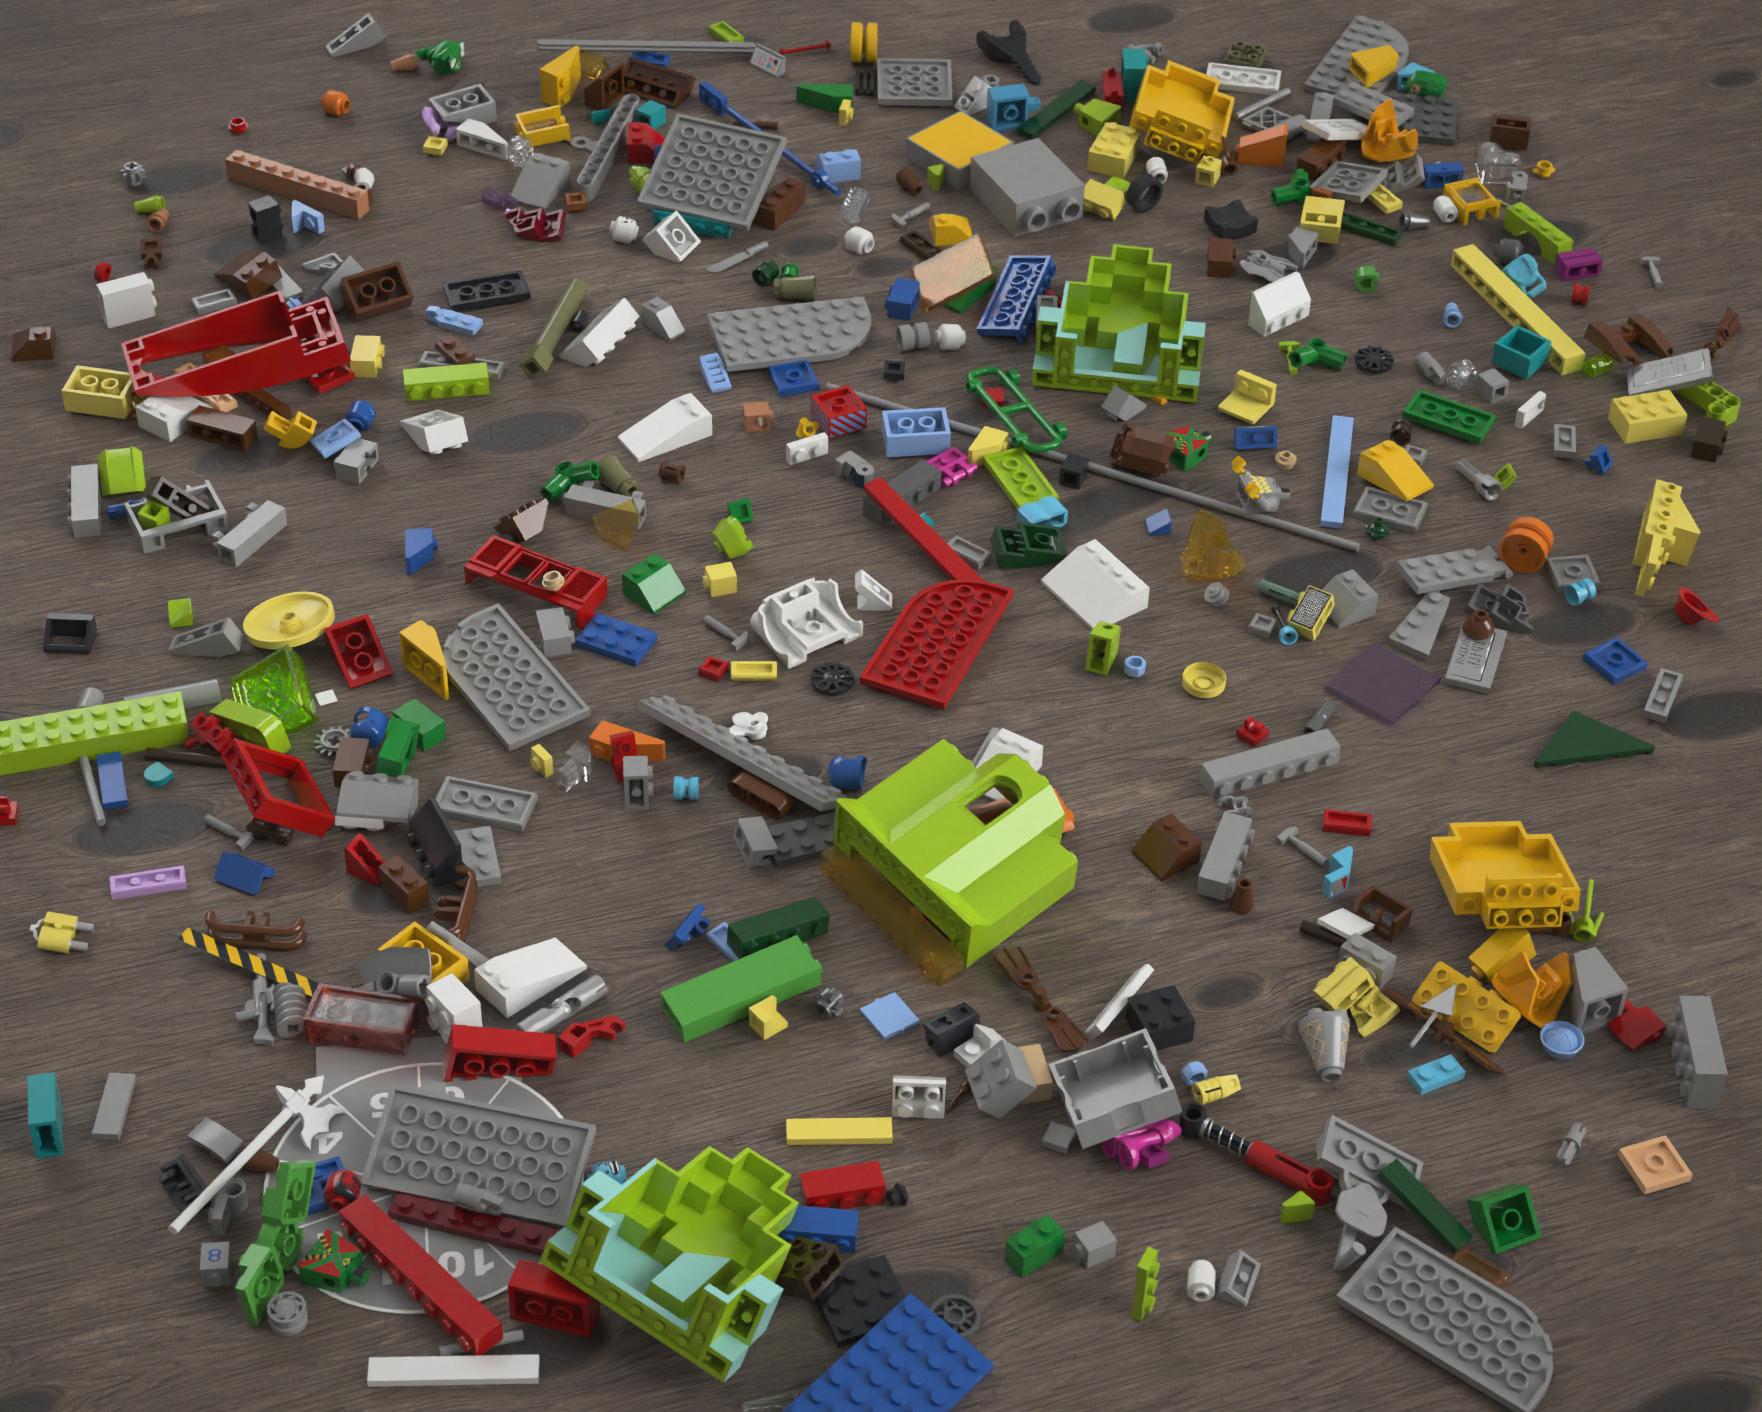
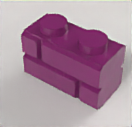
(1578, 264)

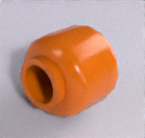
(335, 103)

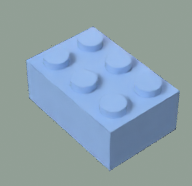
(915, 432)

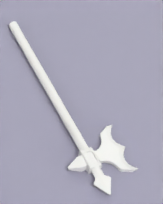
(313, 1120)

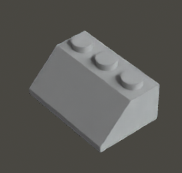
(329, 284)
(378, 797)

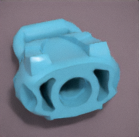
(1524, 273)

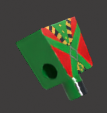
(1190, 447)
(333, 1264)

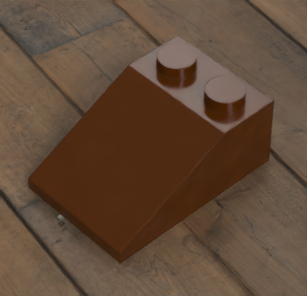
(250, 273)

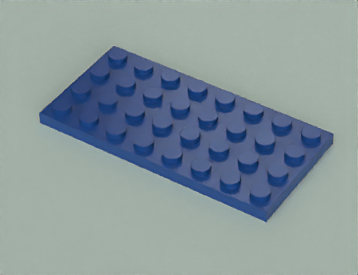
(899, 1366)

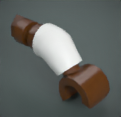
(363, 178)

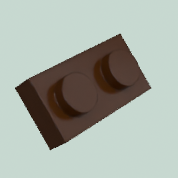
(454, 351)

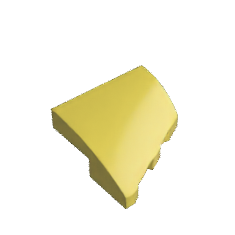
(1373, 1011)

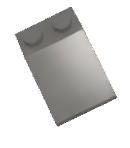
(466, 103)
(541, 181)

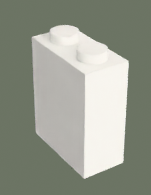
(126, 300)

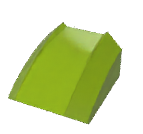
(121, 471)

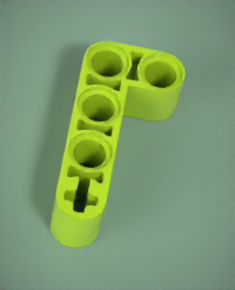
(1715, 400)
(252, 724)

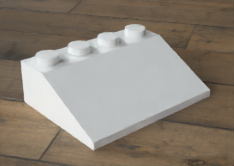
(1097, 585)

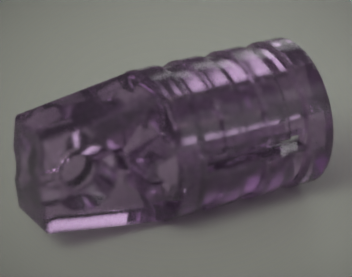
(498, 199)

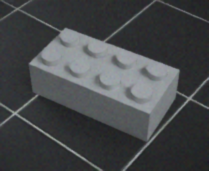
(1697, 1052)

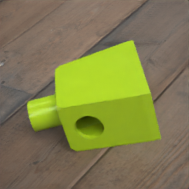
(1095, 115)
(1102, 639)

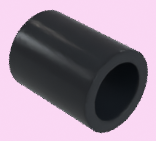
(579, 321)

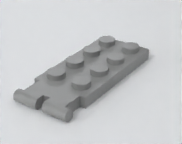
(1452, 569)

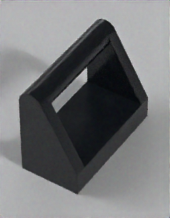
(69, 625)

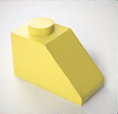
(986, 443)

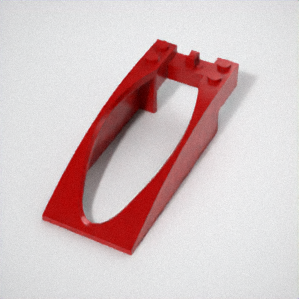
(244, 324)

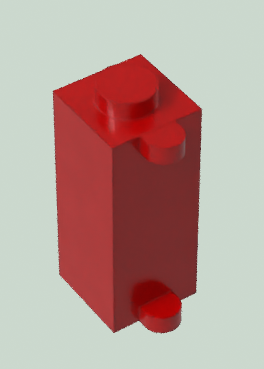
(1112, 87)

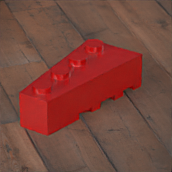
(497, 1052)

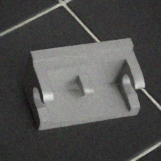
(754, 841)

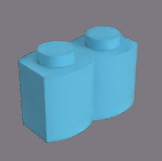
(1043, 512)

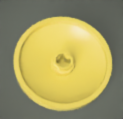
(288, 620)

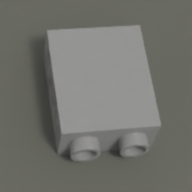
(1026, 187)

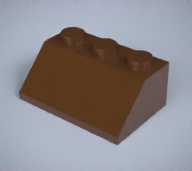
(780, 203)

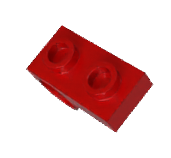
(621, 745)

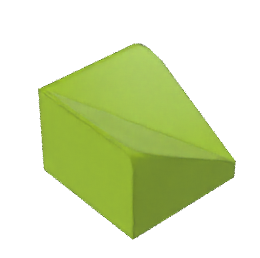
(180, 613)

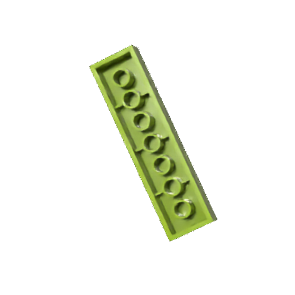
(92, 731)

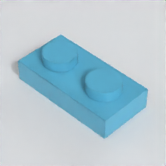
(1435, 1074)

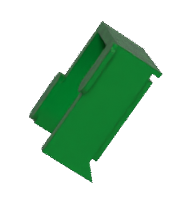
(397, 747)

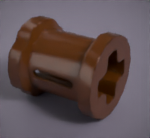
(672, 471)

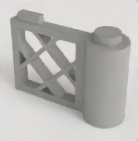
(1263, 121)

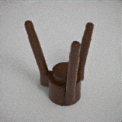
(1228, 163)

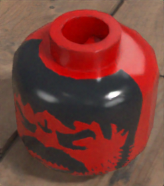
(342, 1189)

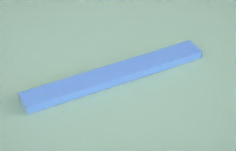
(1337, 472)

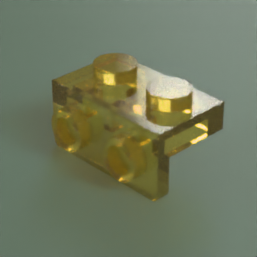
(592, 64)

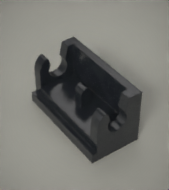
(951, 1028)
(182, 1183)

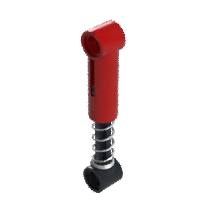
(1313, 1182)

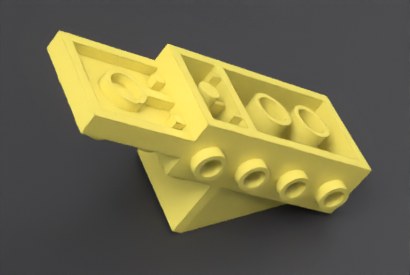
(1664, 534)

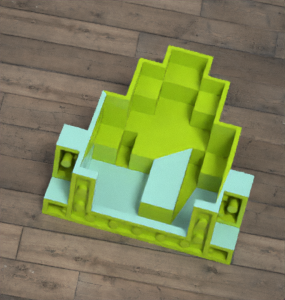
(1121, 332)
(683, 1251)

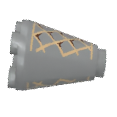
(1326, 1041)

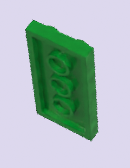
(1449, 416)

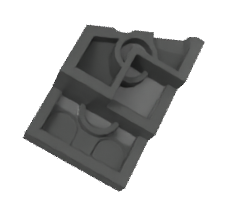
(1505, 609)

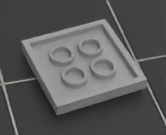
(1350, 180)

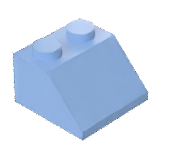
(840, 165)

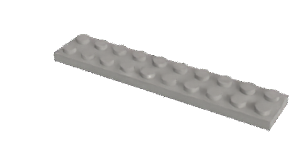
(739, 751)

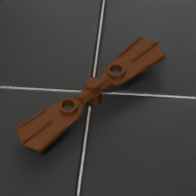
(1725, 331)
(1061, 1028)
(1443, 1031)

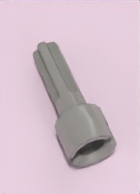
(1484, 484)

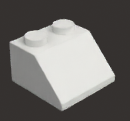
(672, 238)

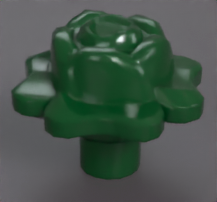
(1377, 529)

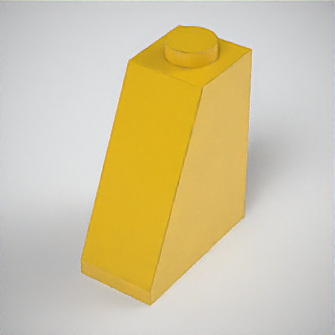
(1373, 64)
(1499, 950)

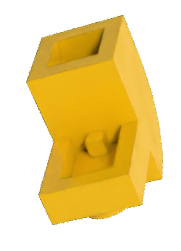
(291, 433)

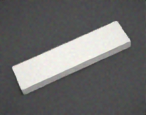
(1118, 1002)

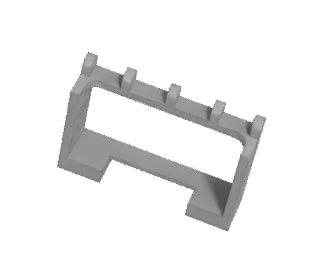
(153, 538)

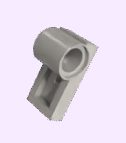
(228, 1200)

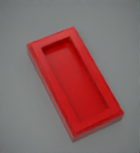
(1346, 822)

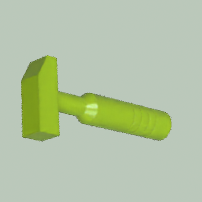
(1289, 346)

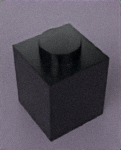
(1074, 471)

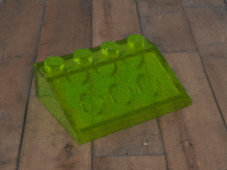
(280, 688)

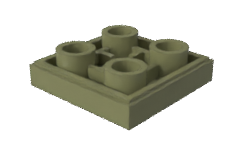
(1245, 55)

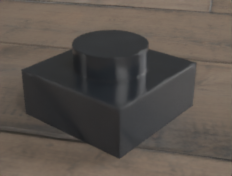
(894, 370)

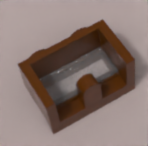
(1384, 911)

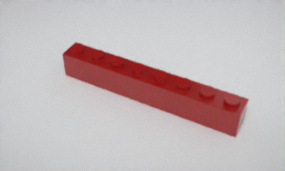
(420, 1276)

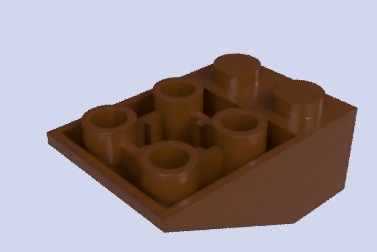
(1510, 131)

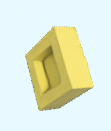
(845, 112)
(435, 146)
(541, 760)

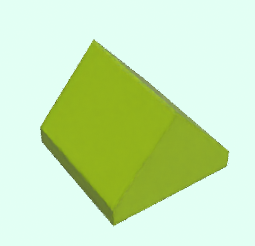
(935, 176)

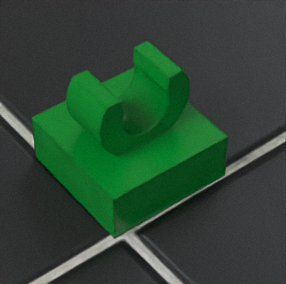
(740, 510)

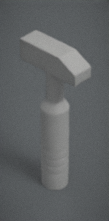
(900, 221)
(1651, 261)
(738, 642)
(1288, 835)
(244, 839)

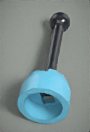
(1286, 629)

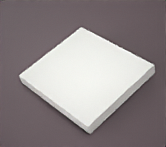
(1345, 923)

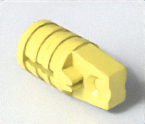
(1220, 1086)

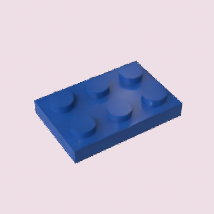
(616, 639)

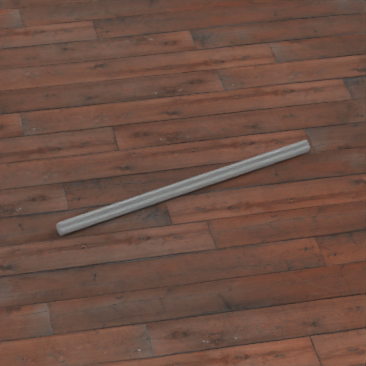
(646, 46)

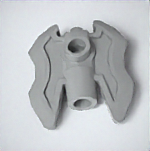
(1266, 265)

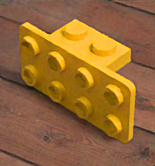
(1476, 1012)

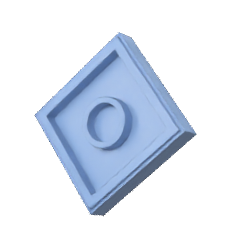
(335, 438)

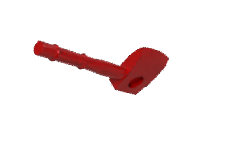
(1637, 1026)

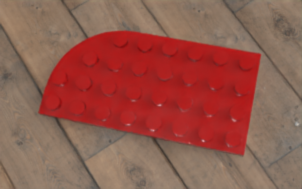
(937, 640)

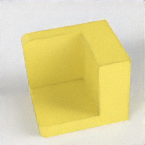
(765, 1018)

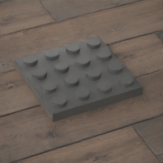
(1432, 117)

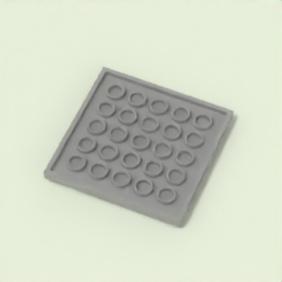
(712, 171)

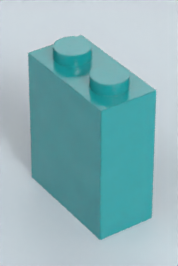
(45, 1115)

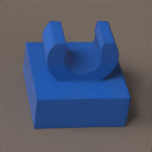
(1599, 460)

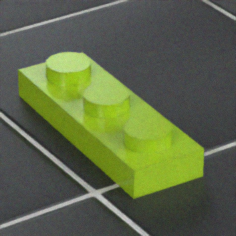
(1145, 1284)

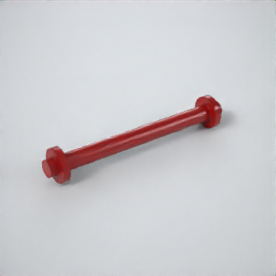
(827, 45)

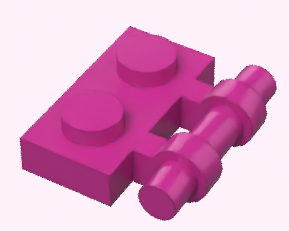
(950, 461)

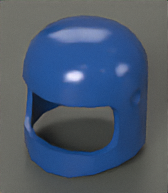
(371, 728)
(847, 773)

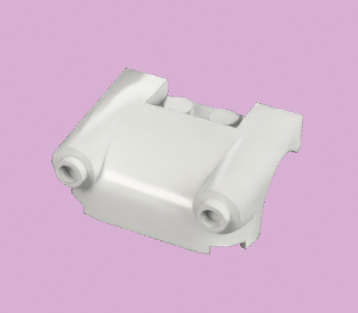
(804, 620)

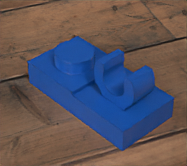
(1255, 437)
(690, 923)

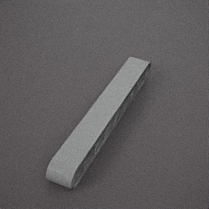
(607, 147)

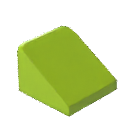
(1297, 1208)

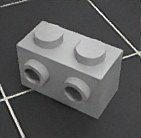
(636, 784)
(1371, 957)

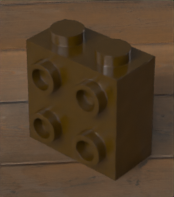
(809, 1268)

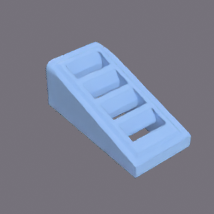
(714, 371)

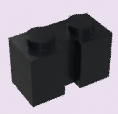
(266, 219)

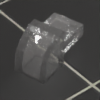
(576, 766)

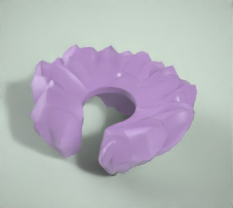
(434, 122)

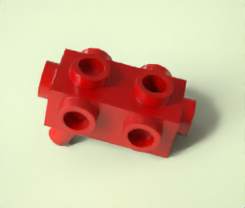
(208, 731)

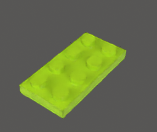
(1018, 476)

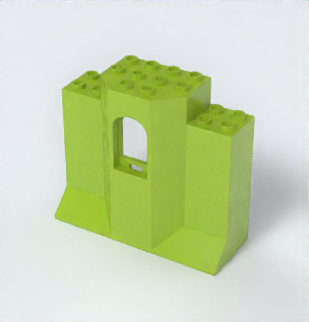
(963, 874)

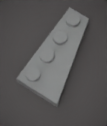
(1419, 629)

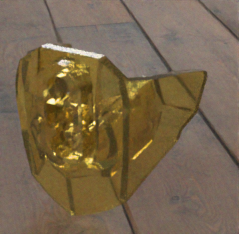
(1209, 550)

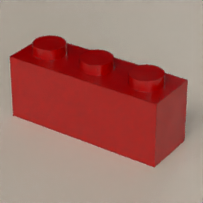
(843, 1186)

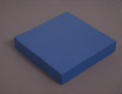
(793, 378)
(1615, 661)

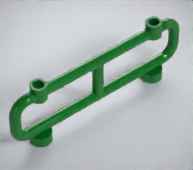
(1011, 380)

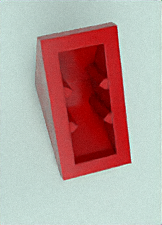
(363, 860)

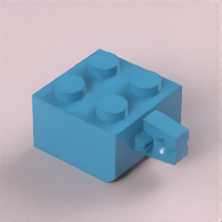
(1009, 106)

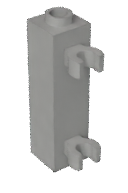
(586, 502)
(251, 533)

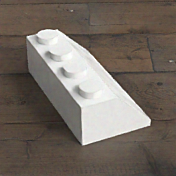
(601, 334)

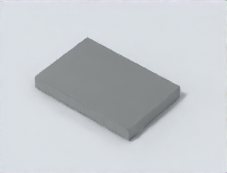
(1392, 509)

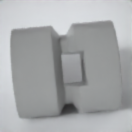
(916, 336)

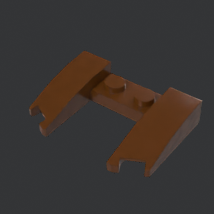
(1615, 339)

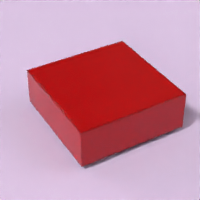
(997, 395)
(713, 669)

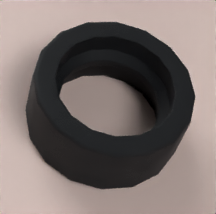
(1136, 189)

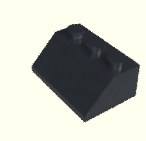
(435, 844)

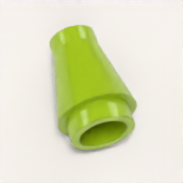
(150, 204)

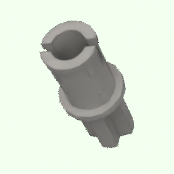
(1570, 1144)

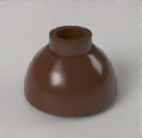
(1478, 625)

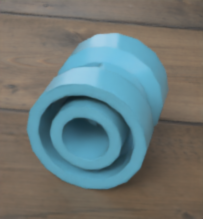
(1580, 592)
(680, 788)

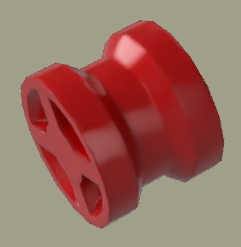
(1580, 294)

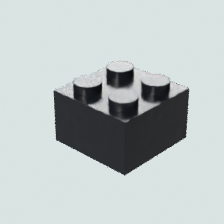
(1162, 1015)

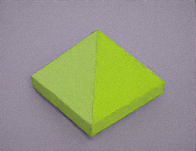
(1506, 476)

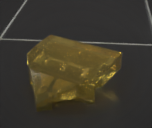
(618, 523)

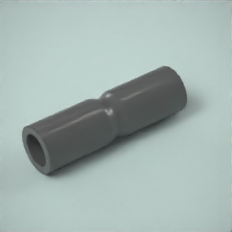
(1320, 717)

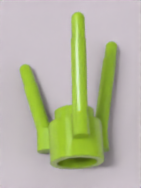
(1583, 928)

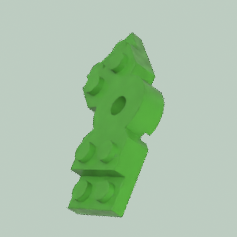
(278, 1240)

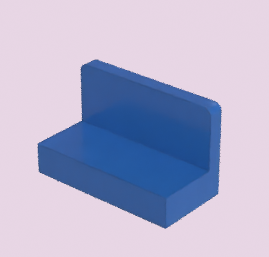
(242, 872)

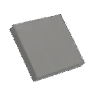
(1571, 570)

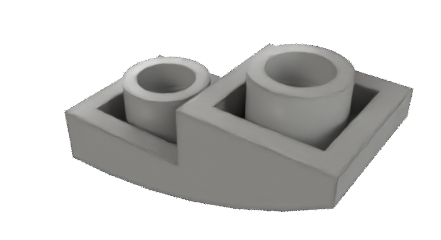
(216, 1139)

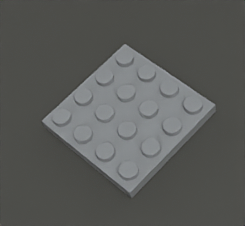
(914, 82)

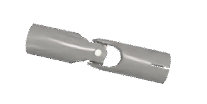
(579, 998)

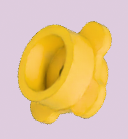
(1544, 169)
(803, 424)

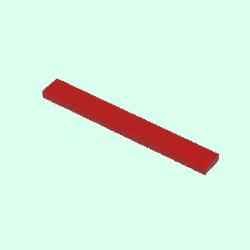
(919, 530)

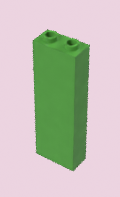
(730, 990)

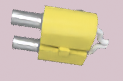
(59, 931)

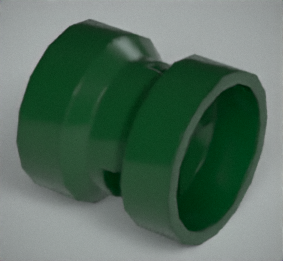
(765, 273)

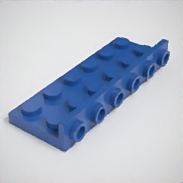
(1015, 296)

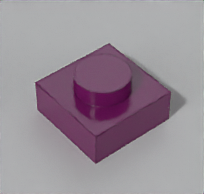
(1153, 1155)

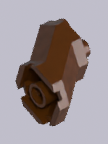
(1142, 450)

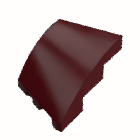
(537, 225)

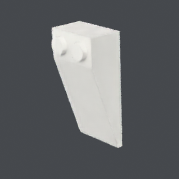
(668, 428)
(526, 975)

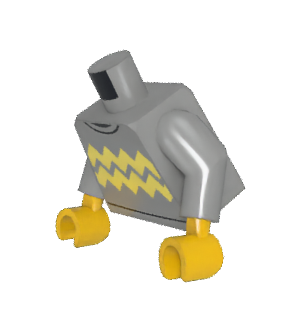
(1257, 492)

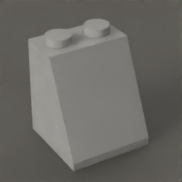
(1596, 991)

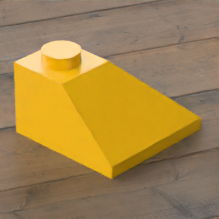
(949, 229)

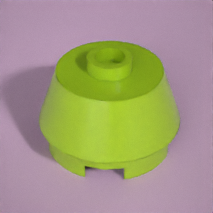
(731, 539)

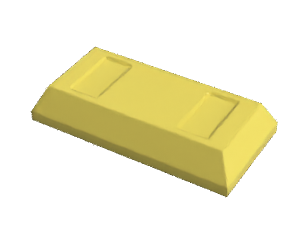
(754, 670)

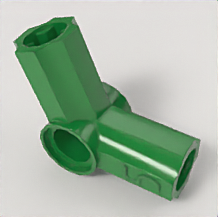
(1293, 192)
(1318, 353)
(566, 475)

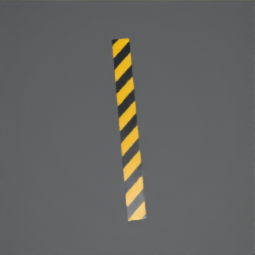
(247, 960)

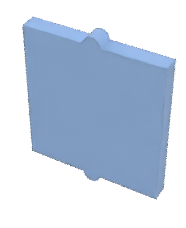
(889, 1016)

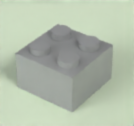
(1000, 1079)

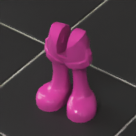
(1129, 1144)

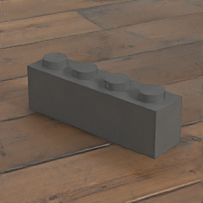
(911, 485)

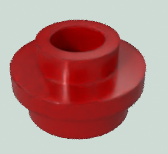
(238, 125)

